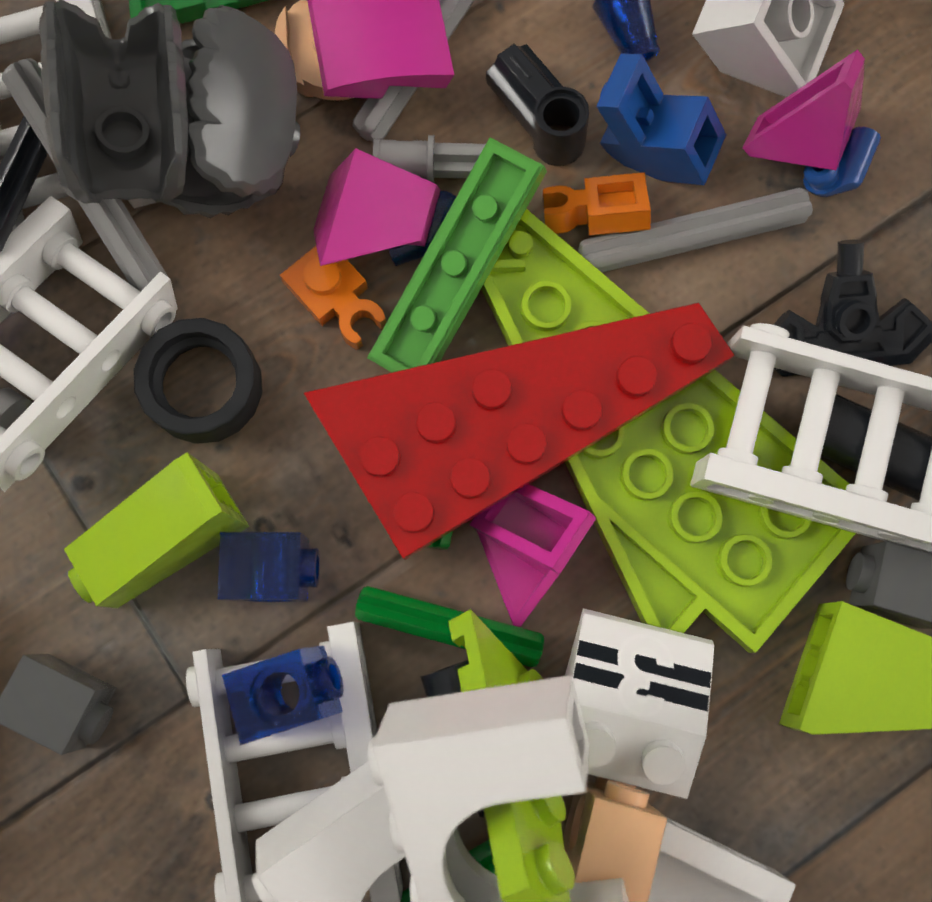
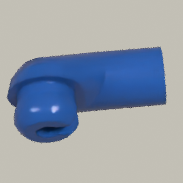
(851, 168)

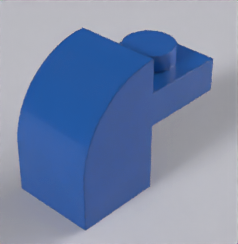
(655, 132)

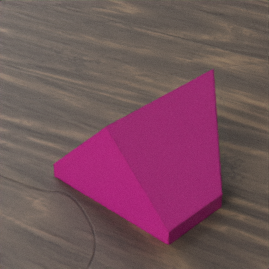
(813, 121)
(372, 209)
(529, 545)

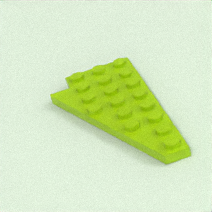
(668, 541)

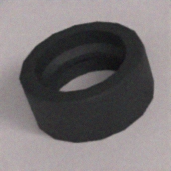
(164, 349)

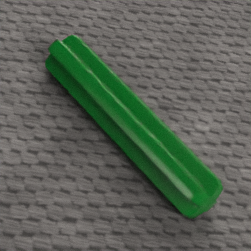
(432, 623)

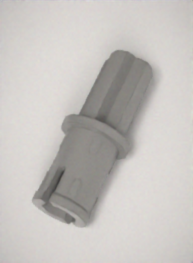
(429, 158)

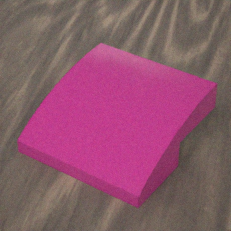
(379, 45)

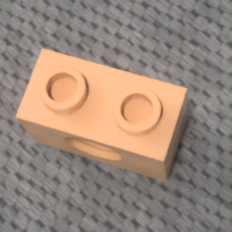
(614, 836)

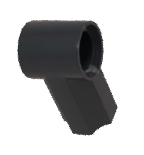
(540, 102)

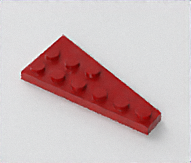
(478, 427)

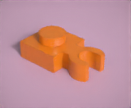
(605, 204)
(332, 292)

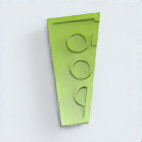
(523, 833)

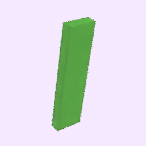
(459, 258)

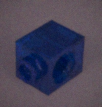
(266, 567)
(258, 700)

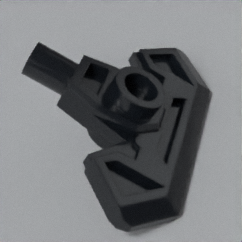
(851, 319)

